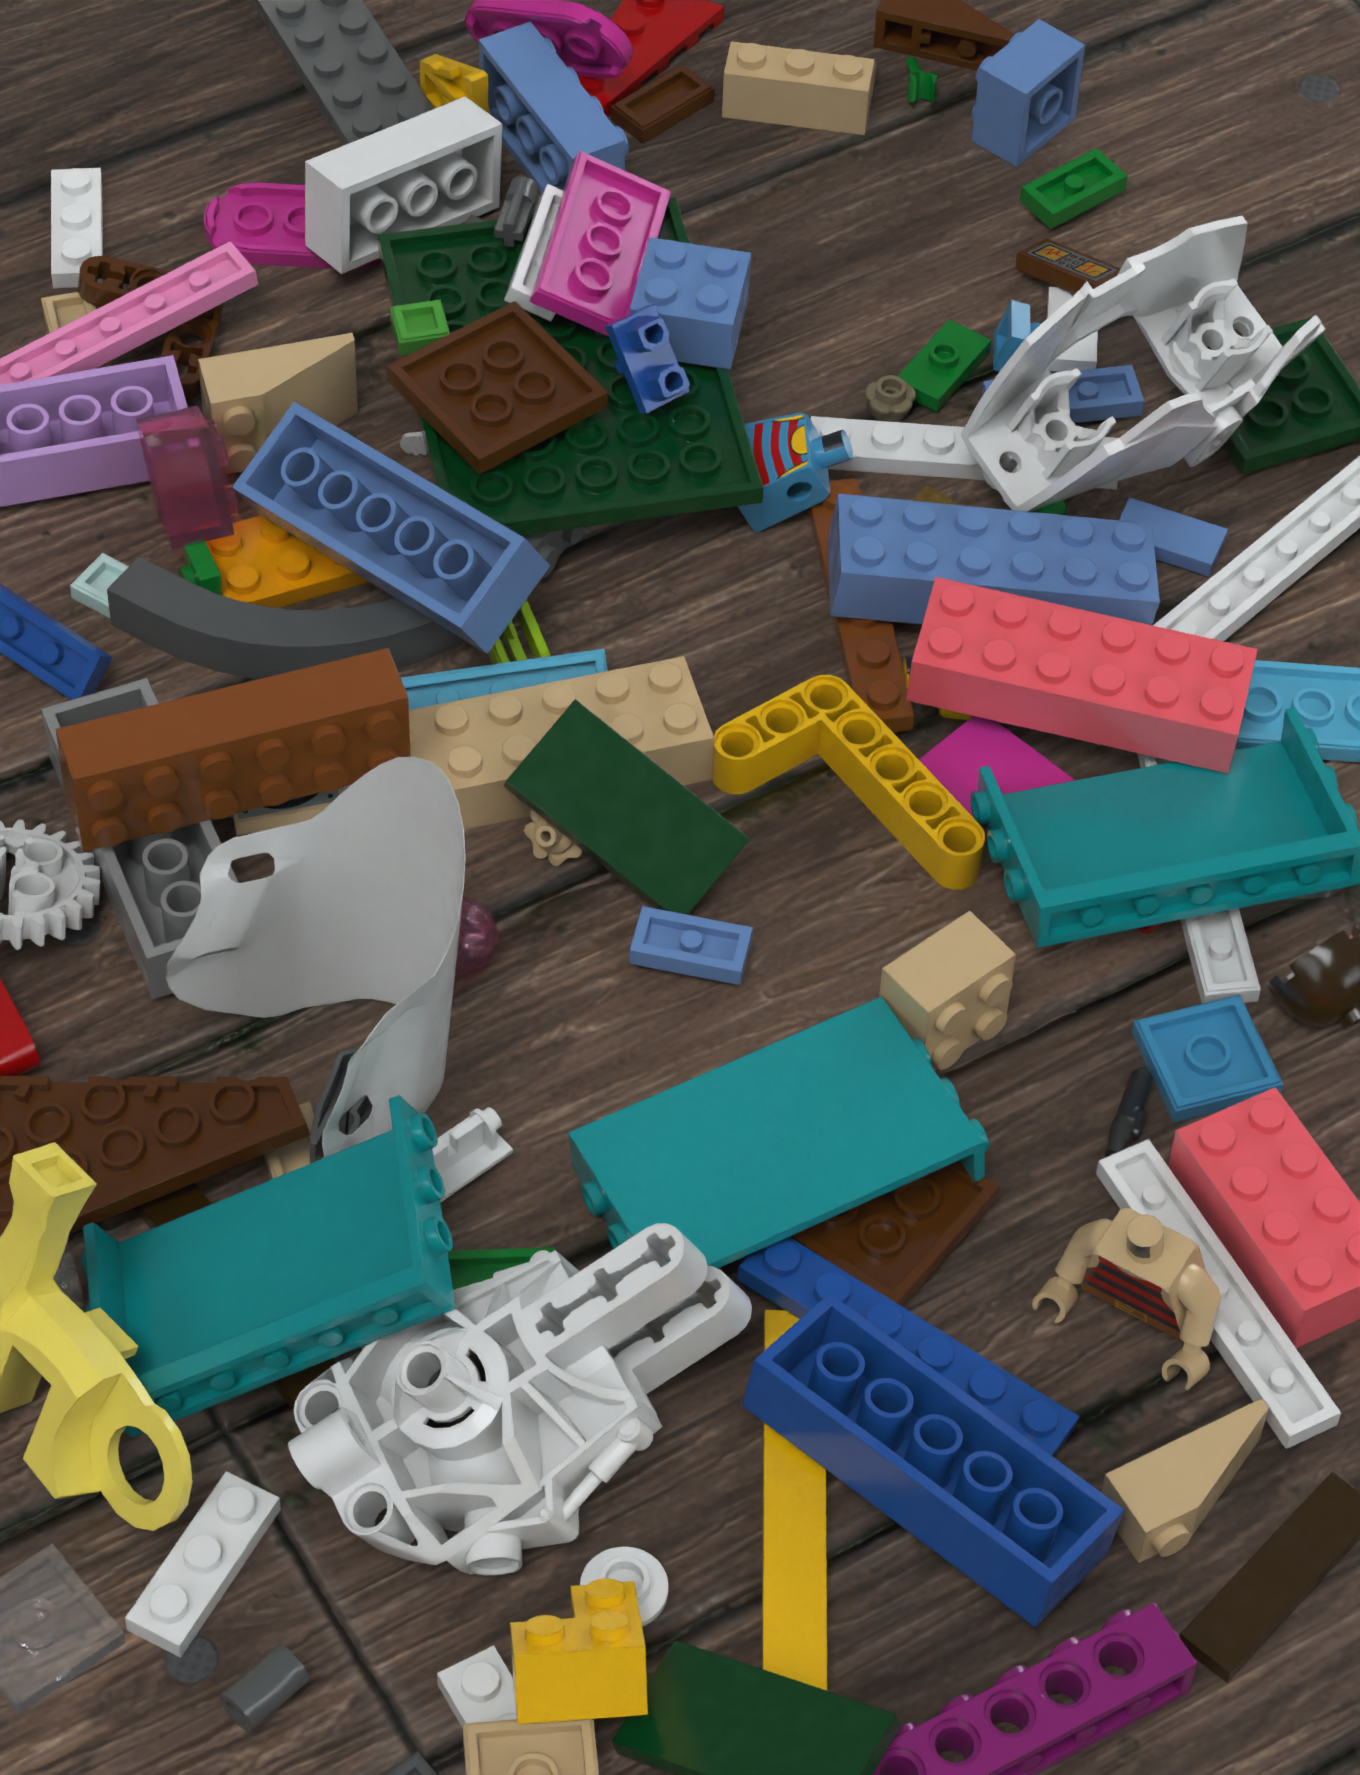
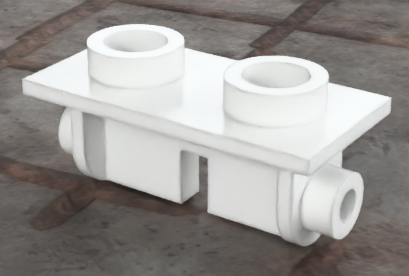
(469, 1150)

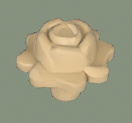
(549, 841)

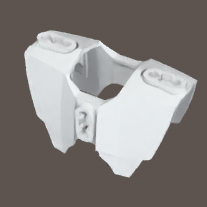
(1183, 303)

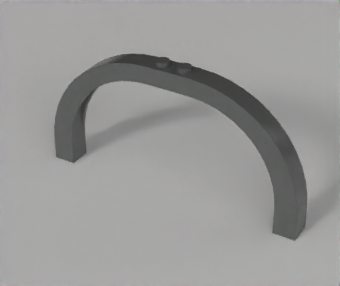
(272, 641)

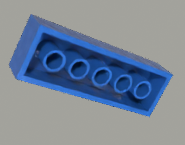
(932, 1458)

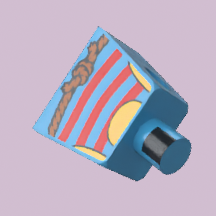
(791, 466)

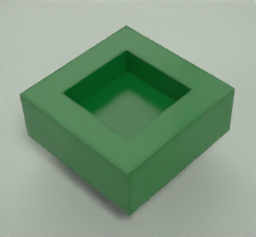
(201, 568)

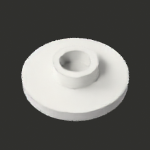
(635, 1565)

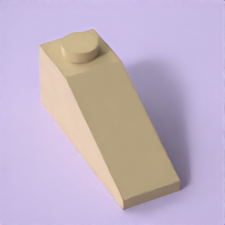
(1180, 1482)

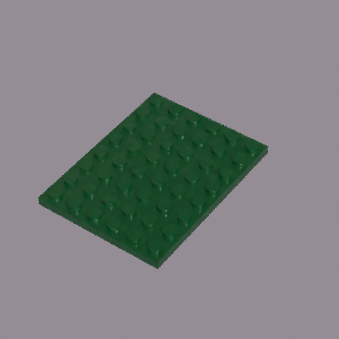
(606, 466)

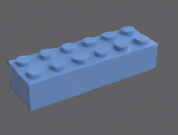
(391, 527)
(892, 550)

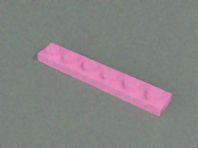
(134, 317)

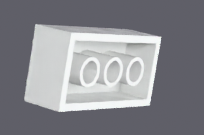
(400, 180)

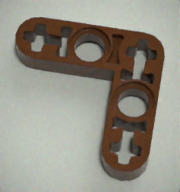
(118, 272)

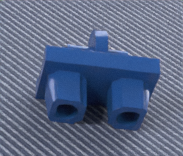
(647, 358)

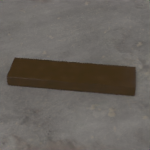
(1276, 1579)

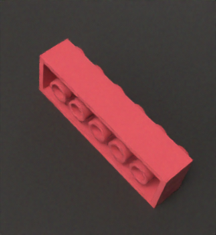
(1081, 674)

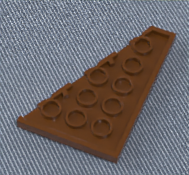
(143, 1132)

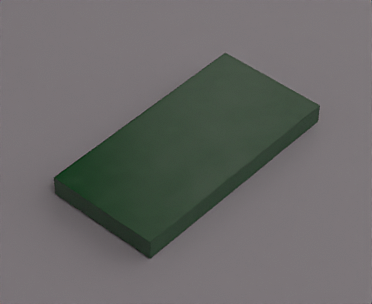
(626, 811)
(747, 1721)

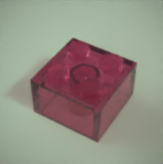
(186, 478)

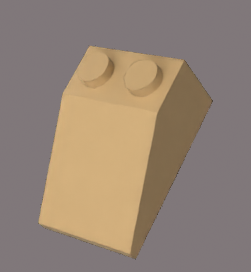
(256, 387)

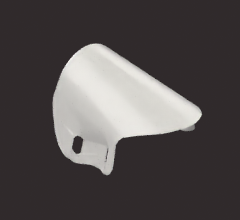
(353, 912)

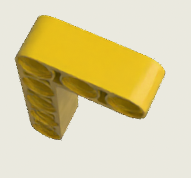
(835, 723)

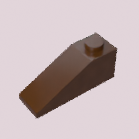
(939, 31)

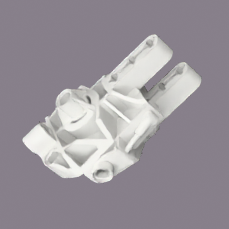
(549, 1423)

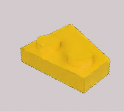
(449, 80)

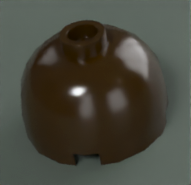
(1324, 983)

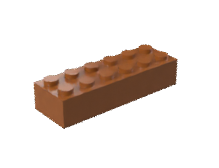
(232, 749)

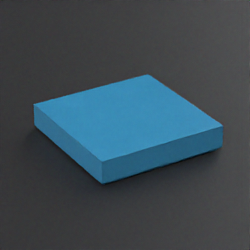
(1205, 1057)

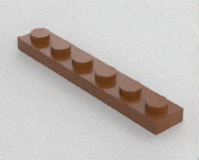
(865, 645)

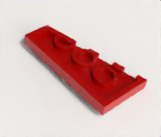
(656, 34)

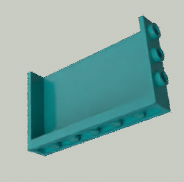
(1171, 839)
(778, 1138)
(281, 1271)

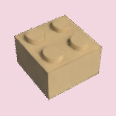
(951, 988)

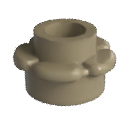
(890, 398)

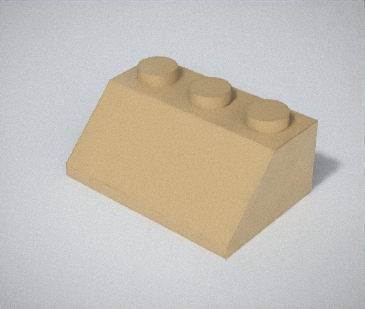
(798, 88)

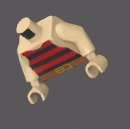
(1148, 1275)

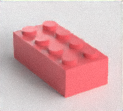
(1276, 1211)

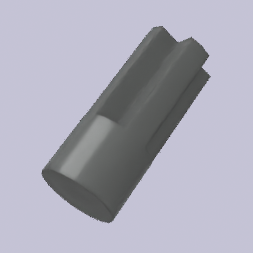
(517, 210)

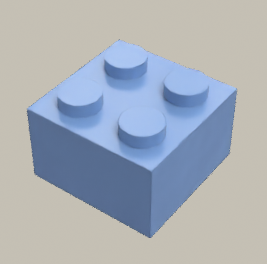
(1027, 92)
(699, 296)

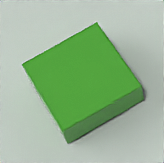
(418, 325)

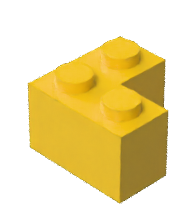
(582, 1663)

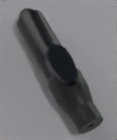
(1130, 1115)

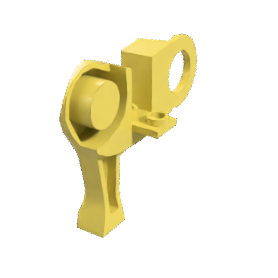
(77, 1353)

